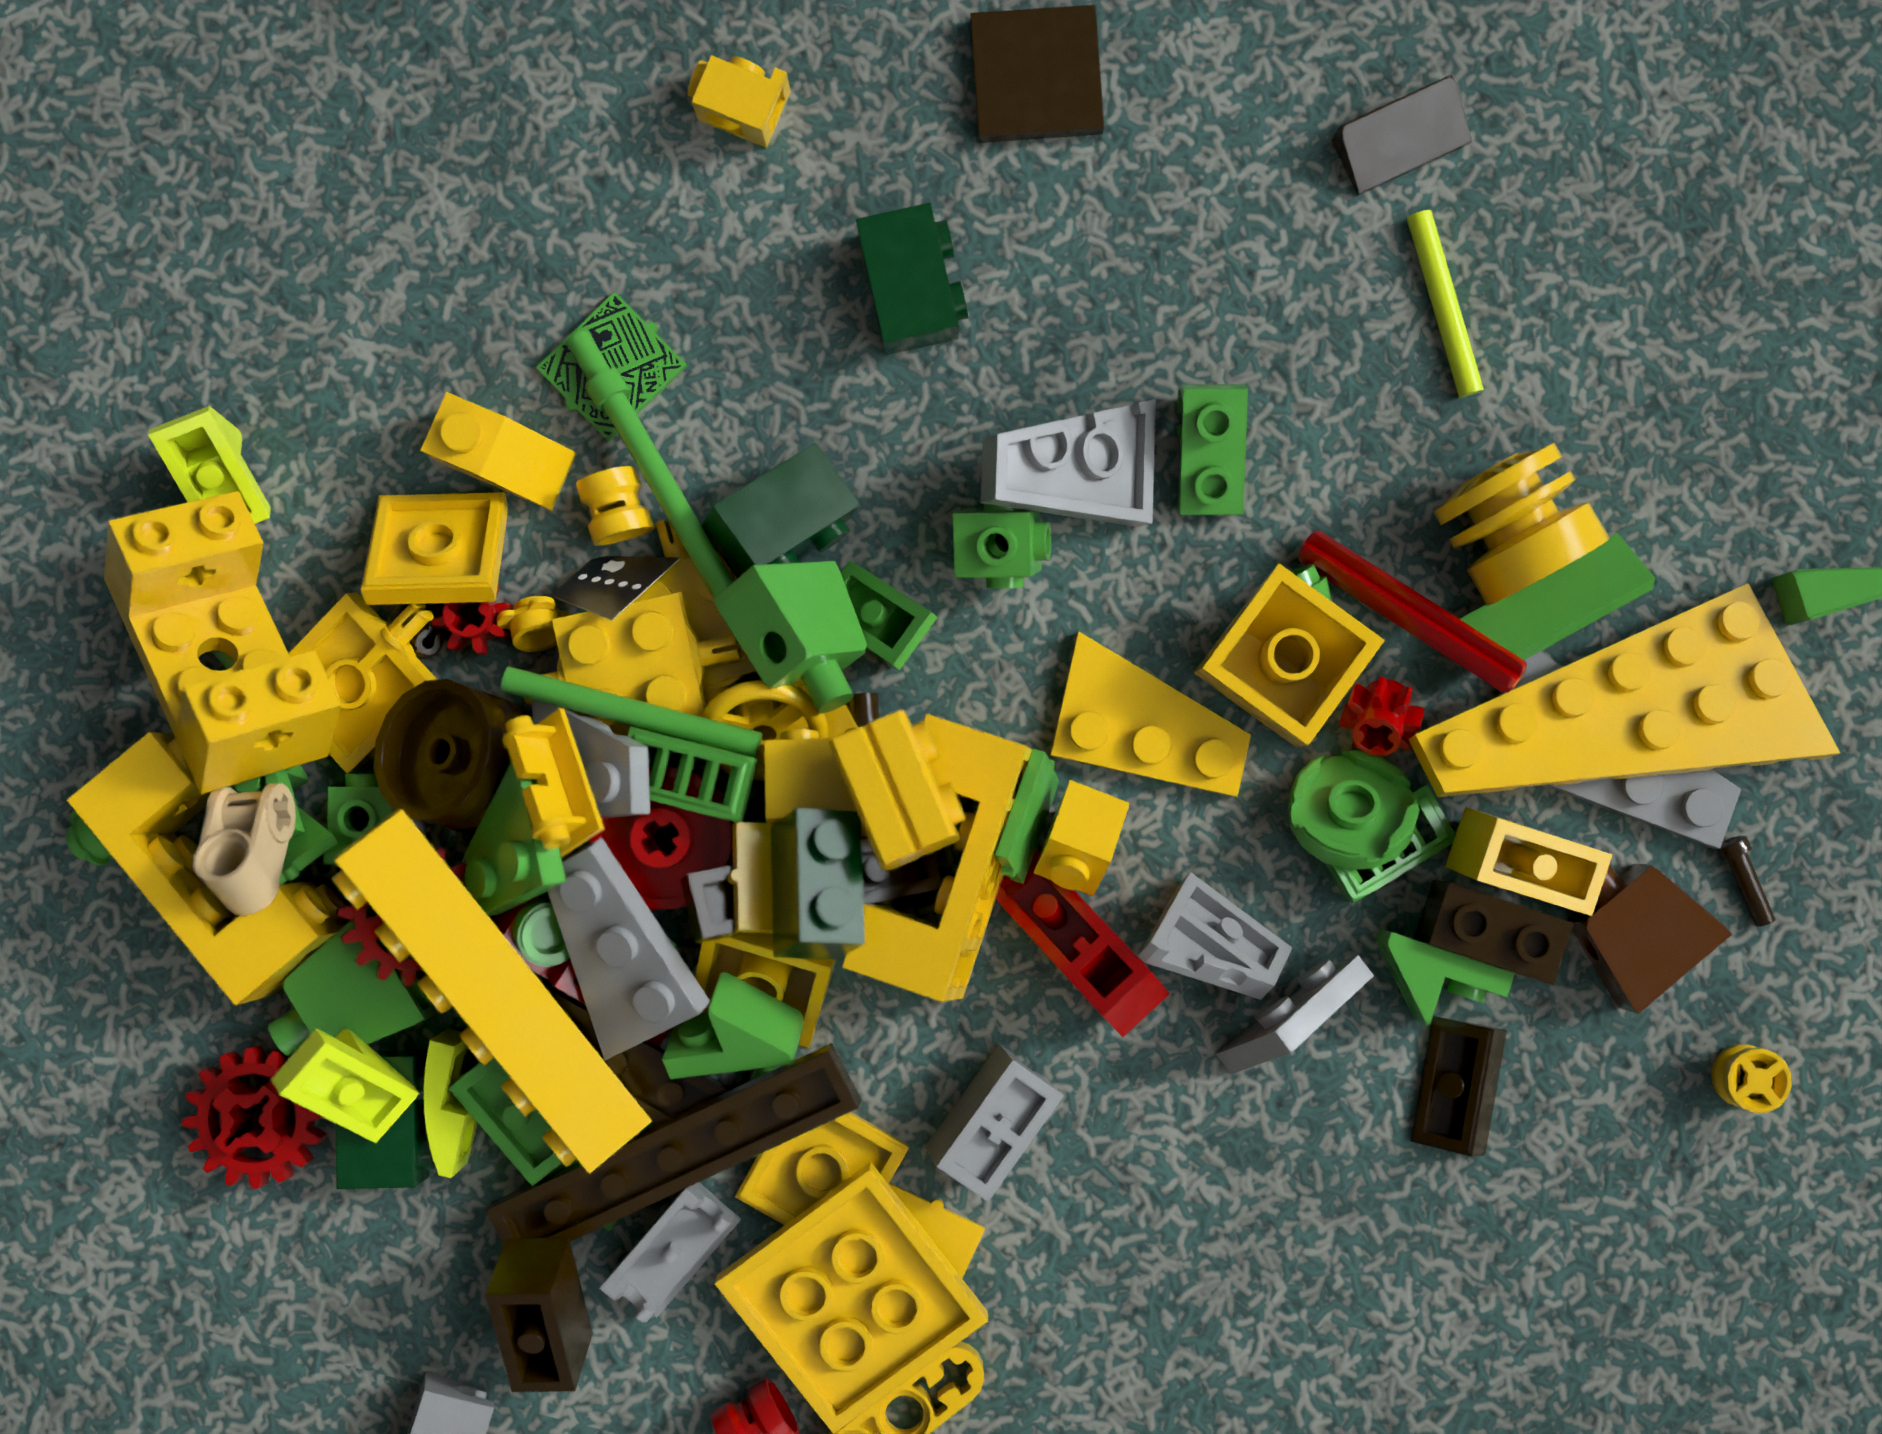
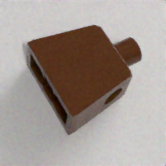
(1645, 935)

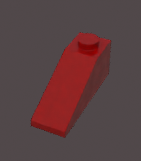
(1083, 948)

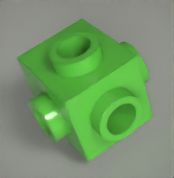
(981, 554)

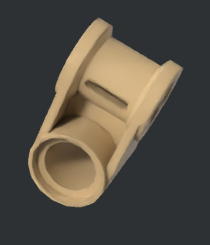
(245, 845)

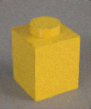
(1081, 838)

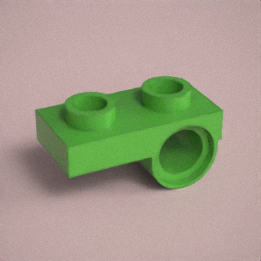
(1212, 448)

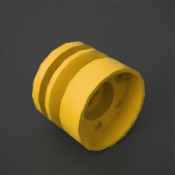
(1521, 524)

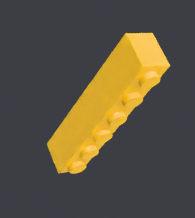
(491, 989)

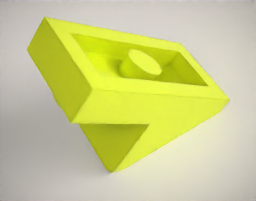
(207, 460)
(345, 1083)

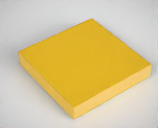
(435, 549)
(813, 1164)

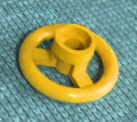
(765, 712)

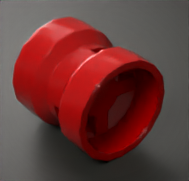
(759, 1413)

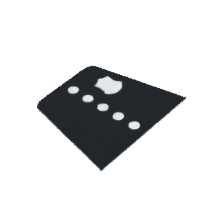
(612, 583)

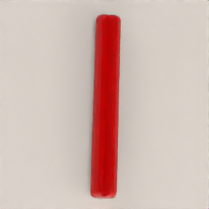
(1413, 612)

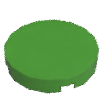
(1352, 810)

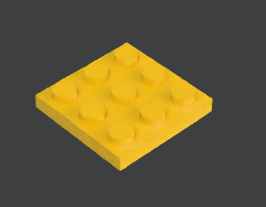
(852, 1298)

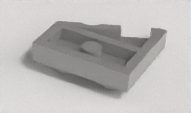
(612, 763)
(1215, 942)
(1296, 1017)

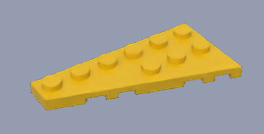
(1661, 702)

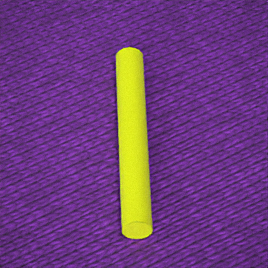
(1445, 303)

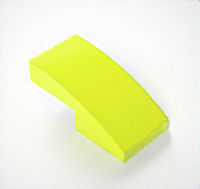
(447, 1121)

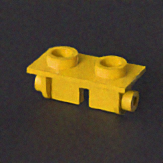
(562, 802)

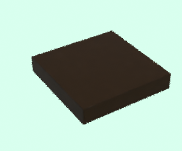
(1037, 73)

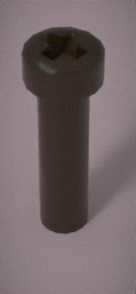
(1735, 851)

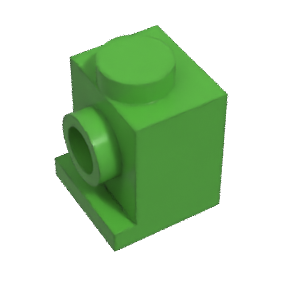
(359, 791)

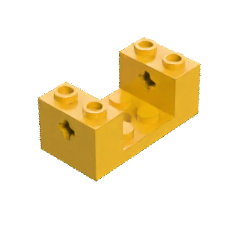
(190, 588)
(134, 814)
(940, 956)

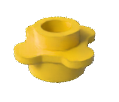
(532, 623)

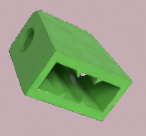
(796, 627)
(339, 994)

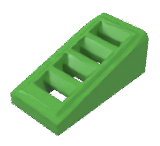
(1820, 592)
(738, 787)
(1355, 887)

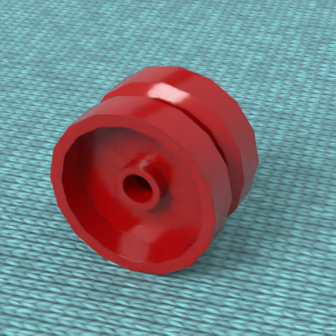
(655, 871)

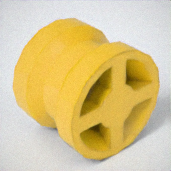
(1763, 1086)

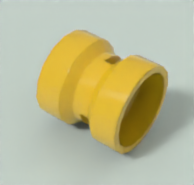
(615, 505)

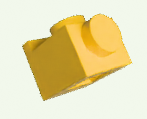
(739, 97)

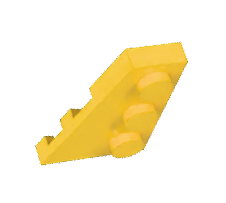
(1143, 727)

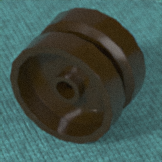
(444, 753)

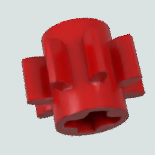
(463, 631)
(1381, 717)

